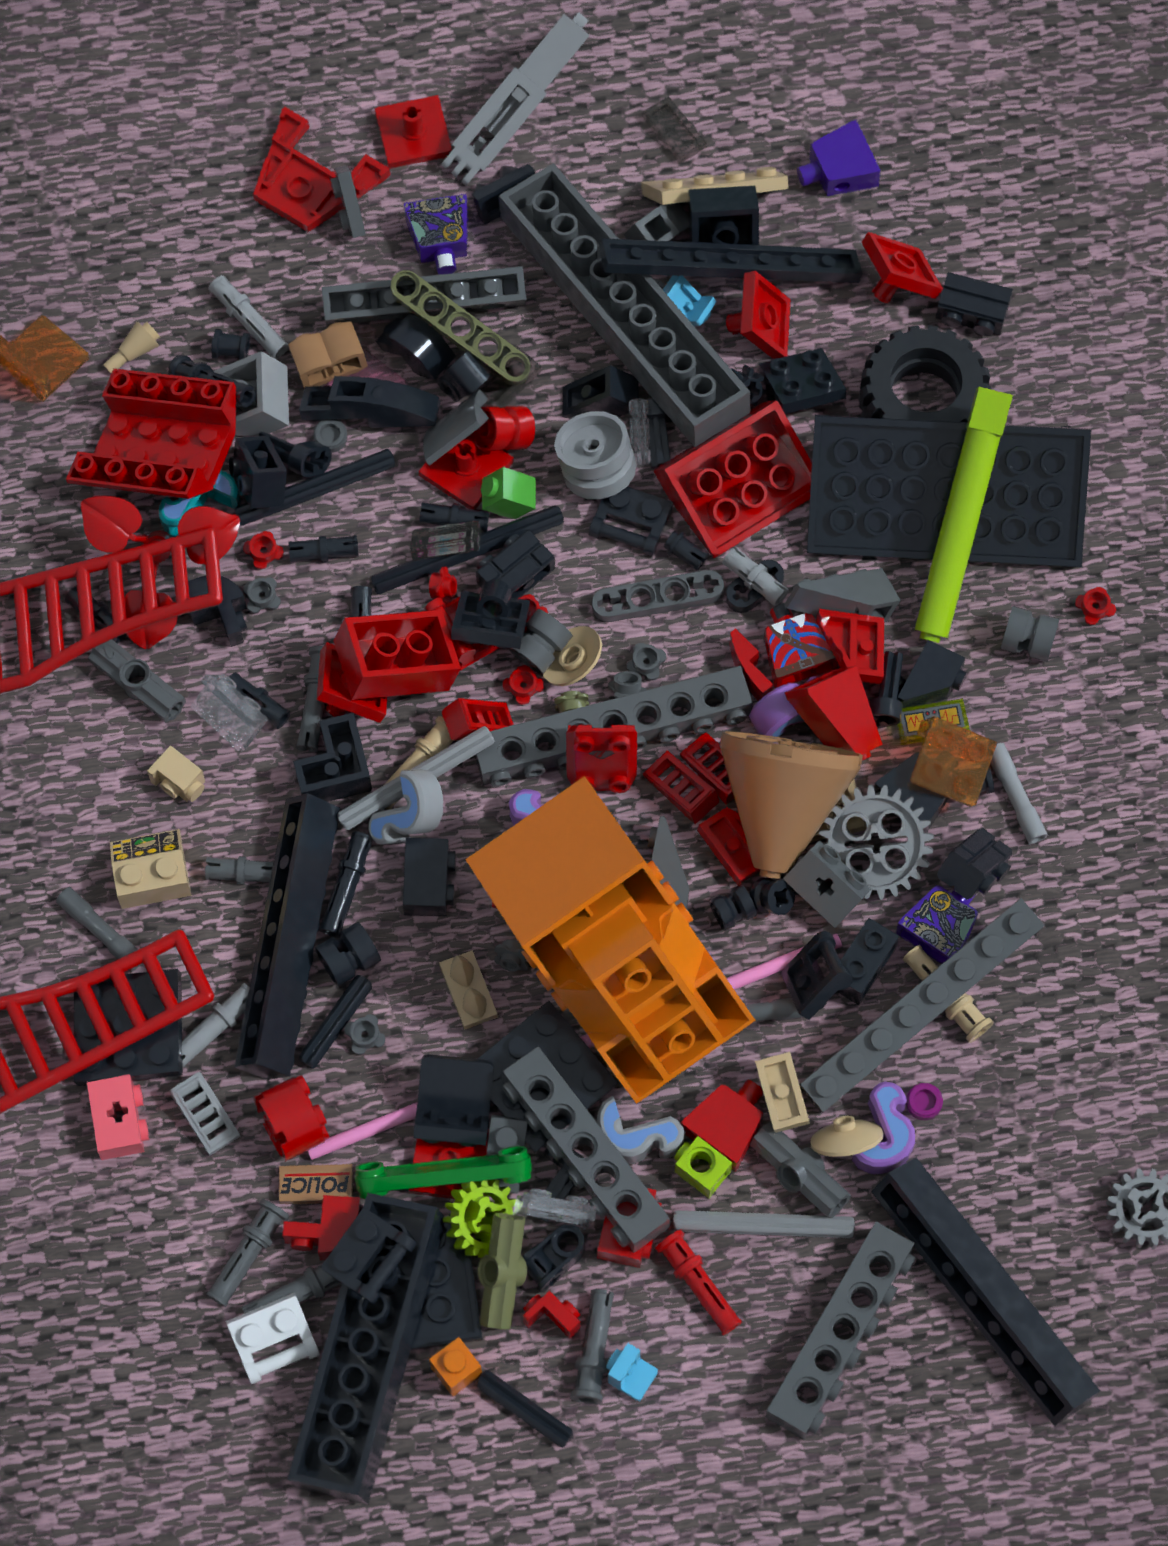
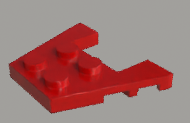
(300, 186)

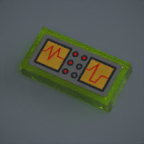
(950, 711)

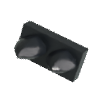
(487, 195)

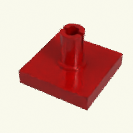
(413, 131)
(899, 267)
(763, 316)
(462, 469)
(335, 692)

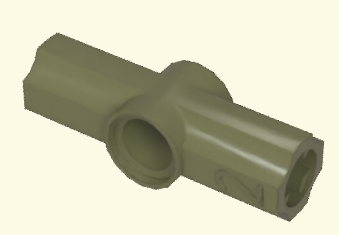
(502, 1271)

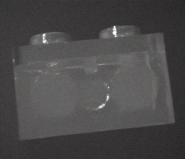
(228, 711)

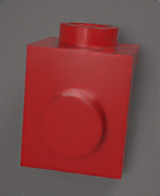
(562, 1314)

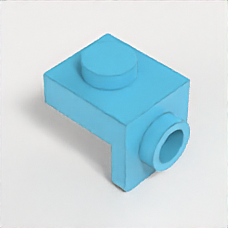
(688, 300)
(630, 1372)

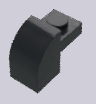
(418, 345)
(228, 610)

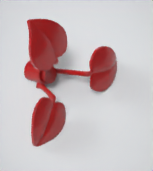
(113, 520)

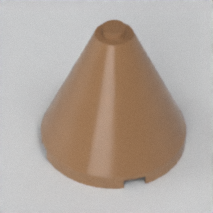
(784, 793)

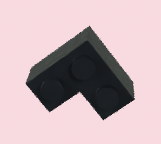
(341, 769)

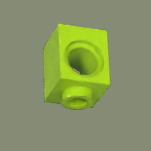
(707, 1181)

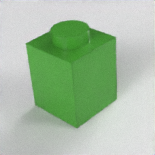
(508, 493)

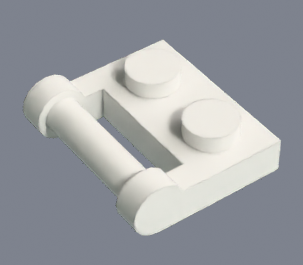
(269, 1326)

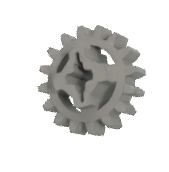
(1133, 1201)

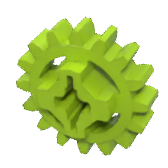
(470, 1209)

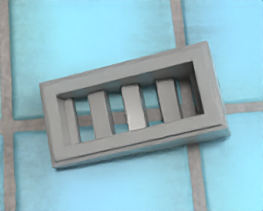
(186, 1088)

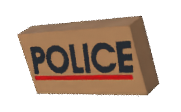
(310, 1182)

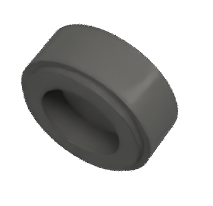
(331, 433)

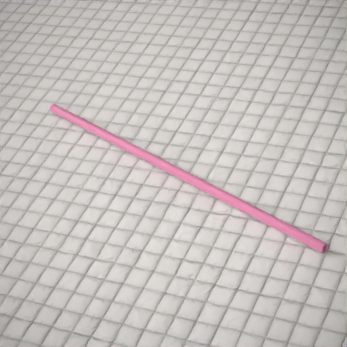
(409, 1112)

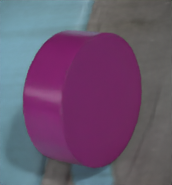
(924, 1101)

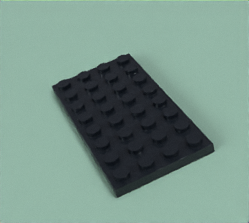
(888, 482)

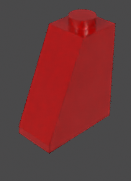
(837, 710)

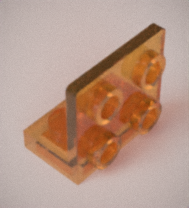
(42, 357)
(952, 760)

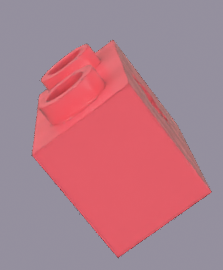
(105, 1099)

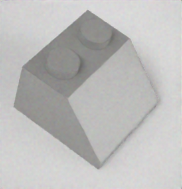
(270, 381)

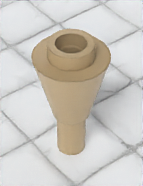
(137, 342)

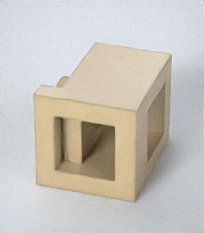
(177, 775)

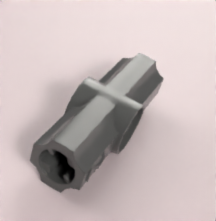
(151, 692)
(800, 1170)

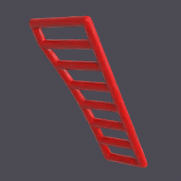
(121, 624)
(109, 1043)

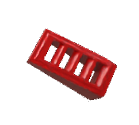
(469, 715)
(723, 791)
(697, 801)

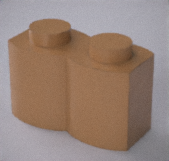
(327, 354)

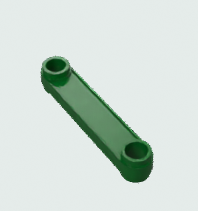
(509, 1164)

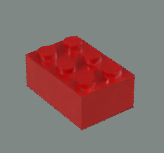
(396, 654)

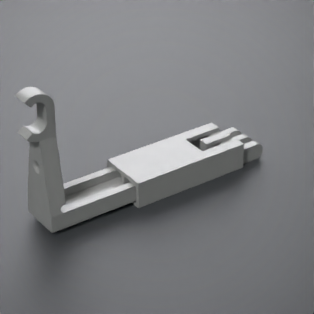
(516, 97)

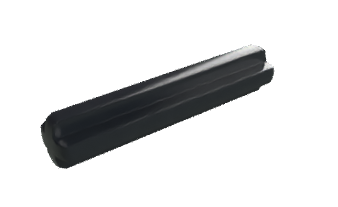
(335, 1021)
(524, 1408)

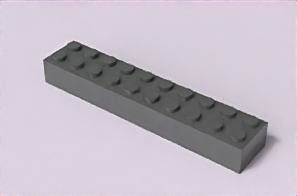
(625, 309)

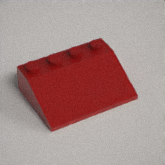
(739, 478)

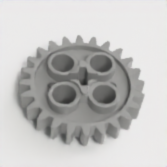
(872, 809)

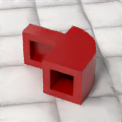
(336, 1218)

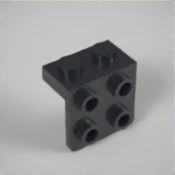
(453, 1100)

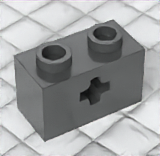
(810, 878)

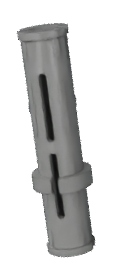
(239, 307)
(213, 1025)

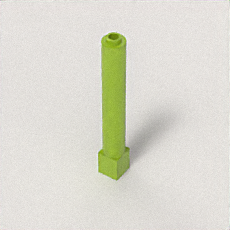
(962, 513)

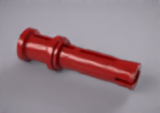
(689, 1267)

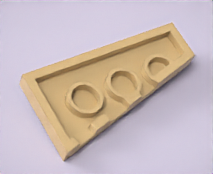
(677, 190)

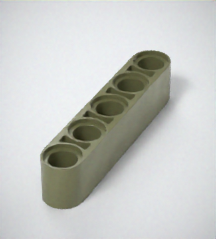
(452, 312)

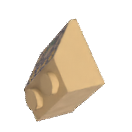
(149, 869)

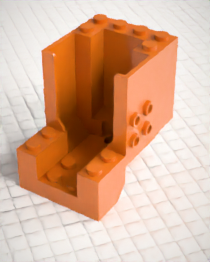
(609, 939)

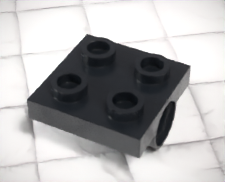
(802, 381)
(489, 622)

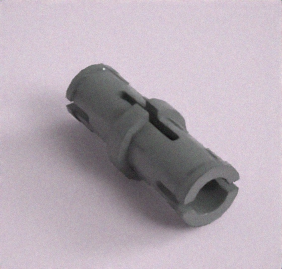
(238, 870)

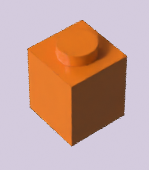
(455, 1366)

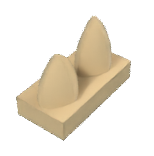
(468, 990)
(782, 1092)

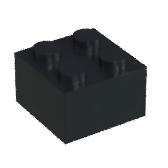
(724, 215)

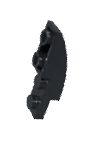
(373, 399)

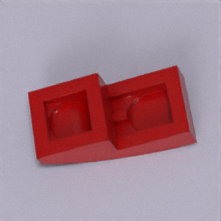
(747, 657)

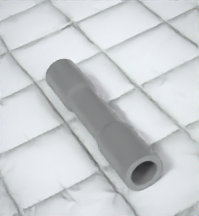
(1025, 812)

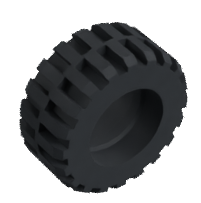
(921, 352)

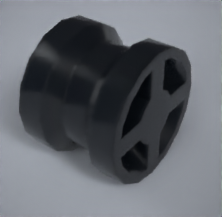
(764, 900)

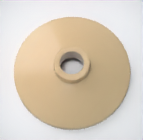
(576, 658)
(846, 1137)

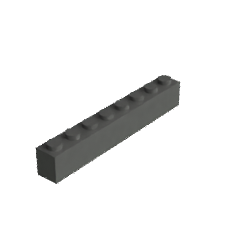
(921, 1005)

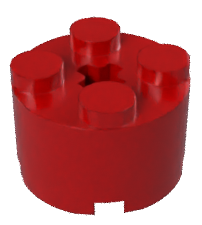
(291, 1118)

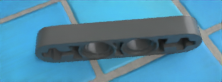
(656, 590)

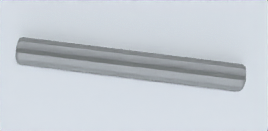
(436, 765)
(763, 1224)

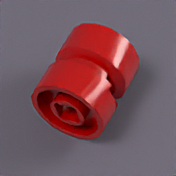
(505, 429)

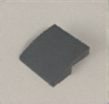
(454, 427)

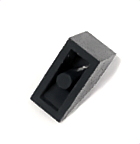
(600, 391)
(933, 676)

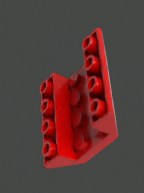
(161, 435)

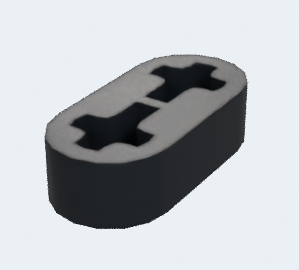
(754, 597)

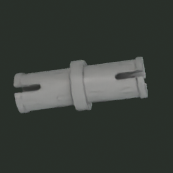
(755, 576)

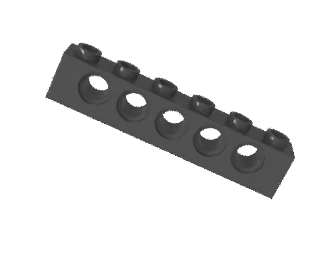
(467, 289)
(537, 1072)
(879, 1246)

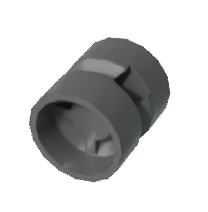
(1030, 633)
(541, 640)

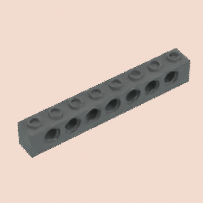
(725, 685)

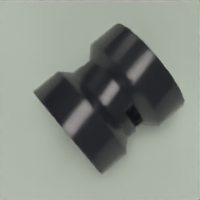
(732, 907)

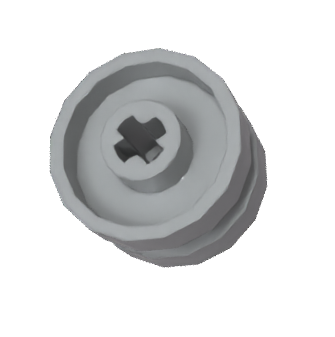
(595, 455)

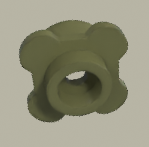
(571, 700)

